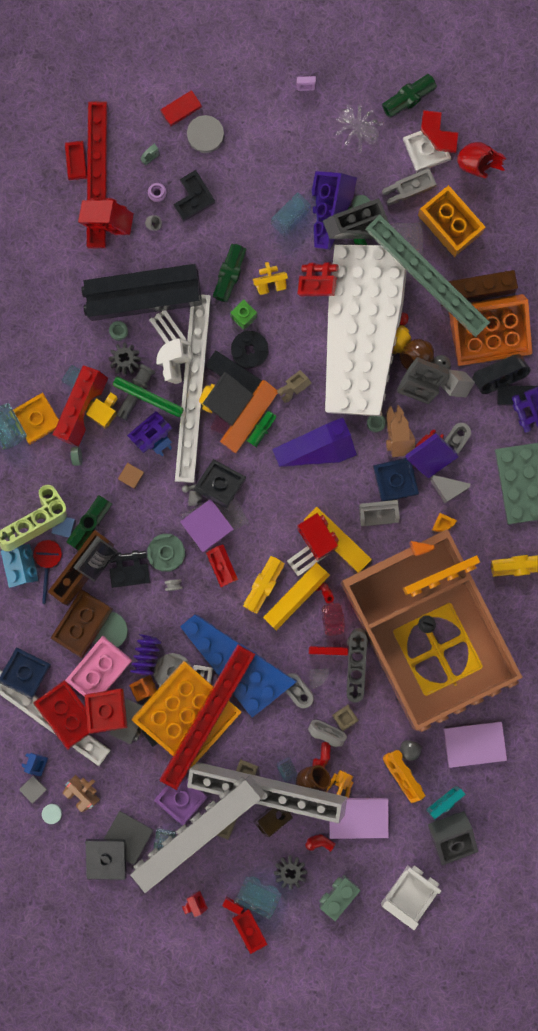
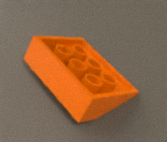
(504, 335)

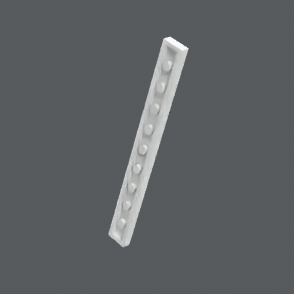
(192, 391)

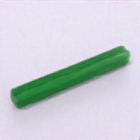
(148, 396)

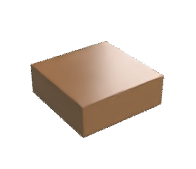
(130, 475)

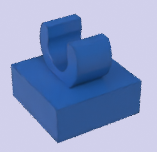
(162, 444)
(35, 764)

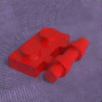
(318, 285)

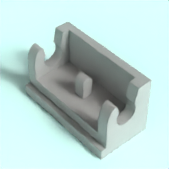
(379, 513)

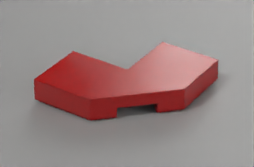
(441, 140)

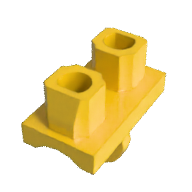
(278, 278)

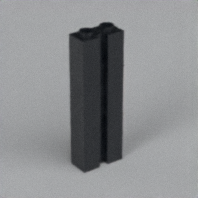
(142, 292)

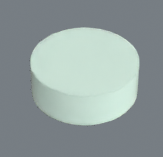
(51, 813)

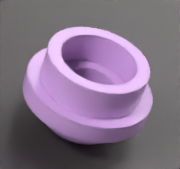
(157, 186)

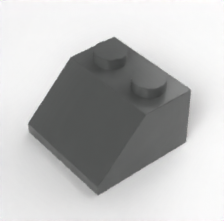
(453, 838)

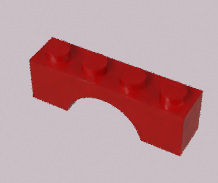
(71, 422)

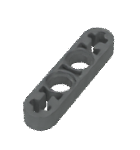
(356, 665)

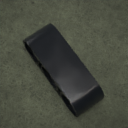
(501, 374)

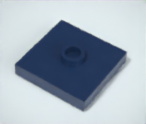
(395, 480)
(24, 673)

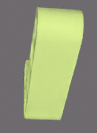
(29, 521)

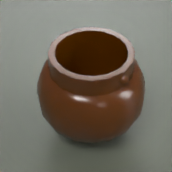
(415, 349)
(314, 777)

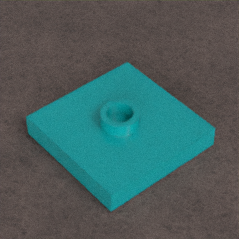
(446, 802)

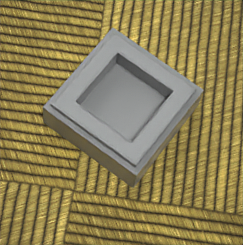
(33, 789)

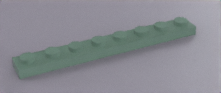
(427, 275)

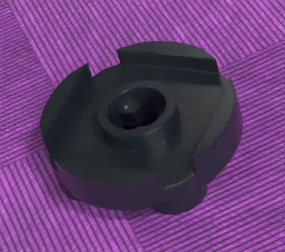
(259, 345)

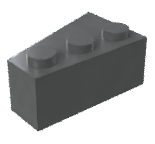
(354, 221)

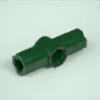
(409, 95)
(229, 272)
(97, 513)

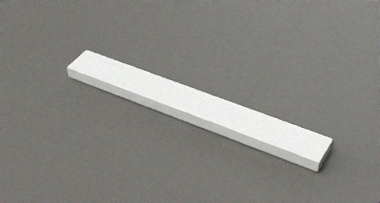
(88, 746)

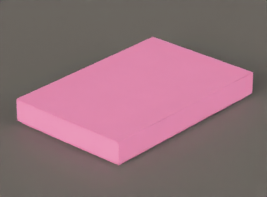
(99, 668)

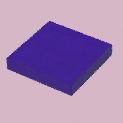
(432, 455)

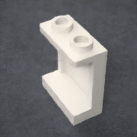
(411, 896)

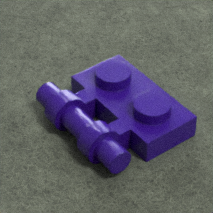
(532, 402)
(150, 432)

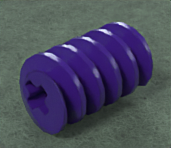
(146, 655)

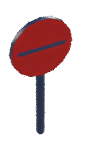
(47, 555)

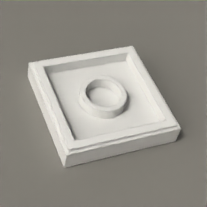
(423, 152)

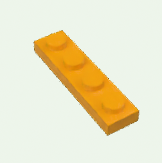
(449, 573)

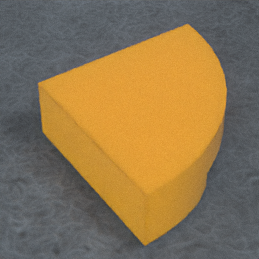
(443, 523)

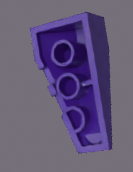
(332, 196)
(322, 445)

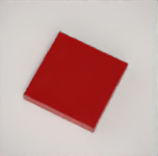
(105, 711)

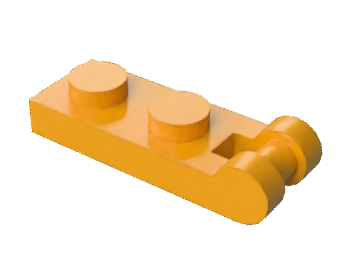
(403, 776)

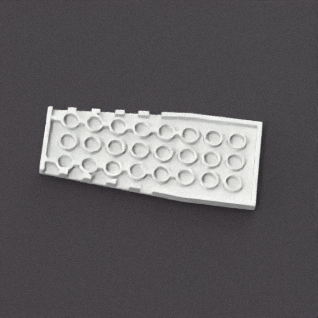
(362, 328)

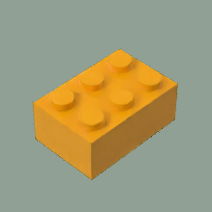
(451, 221)

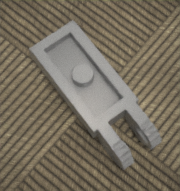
(410, 186)

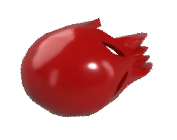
(476, 155)

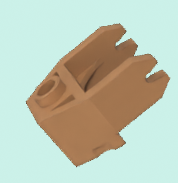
(400, 435)

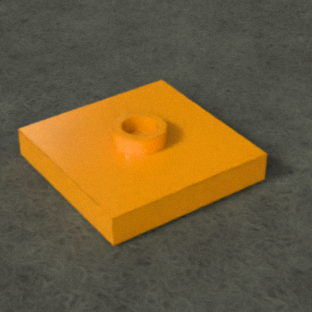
(36, 418)

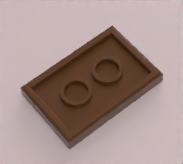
(81, 623)

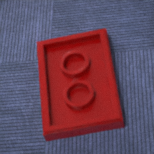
(64, 714)

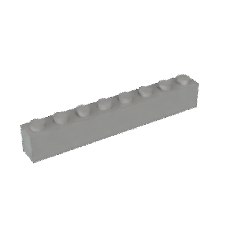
(278, 794)
(198, 833)

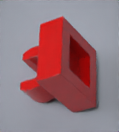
(195, 904)

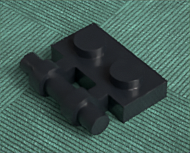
(129, 575)

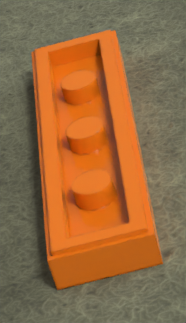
(249, 417)

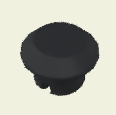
(427, 624)

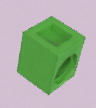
(243, 314)

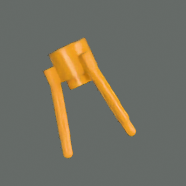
(343, 781)

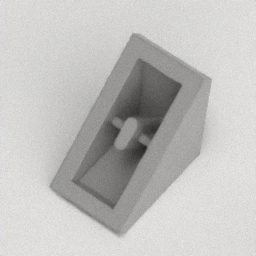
(448, 488)

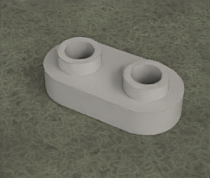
(456, 441)
(299, 689)
(328, 733)

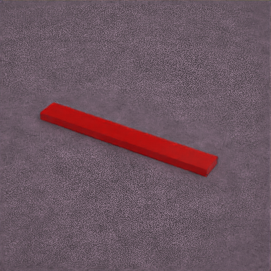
(97, 165)
(207, 717)

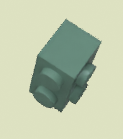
(339, 897)

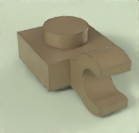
(295, 384)

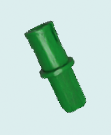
(262, 428)

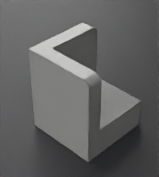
(457, 384)

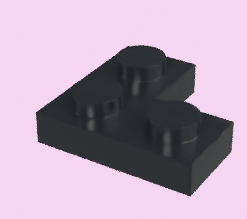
(198, 196)

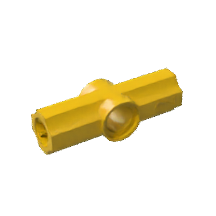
(514, 566)
(263, 584)

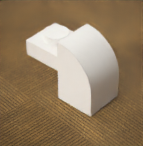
(171, 356)

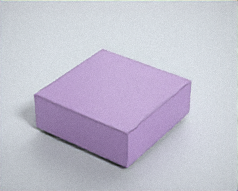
(306, 83)

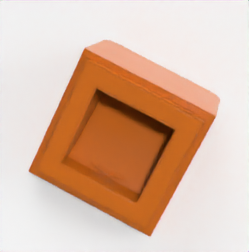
(420, 548)
(143, 688)

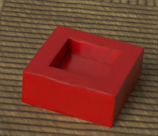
(232, 906)

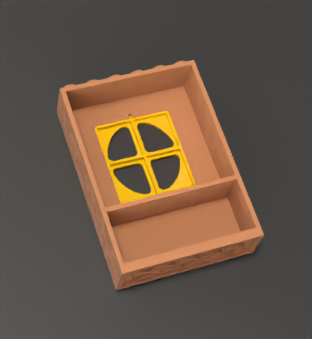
(391, 615)

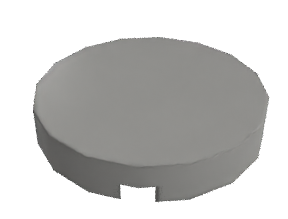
(205, 134)
(166, 666)

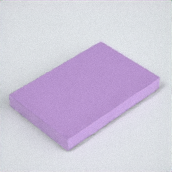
(475, 744)
(362, 819)

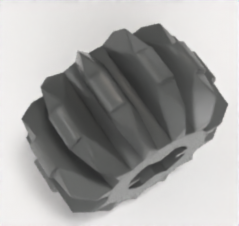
(126, 365)
(288, 879)

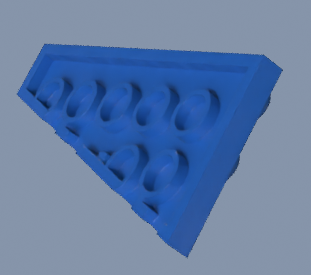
(261, 681)

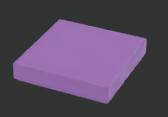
(206, 525)
(181, 802)

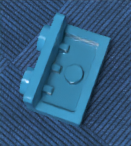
(19, 566)

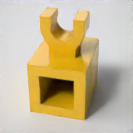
(102, 412)

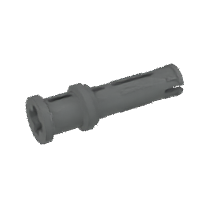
(141, 380)

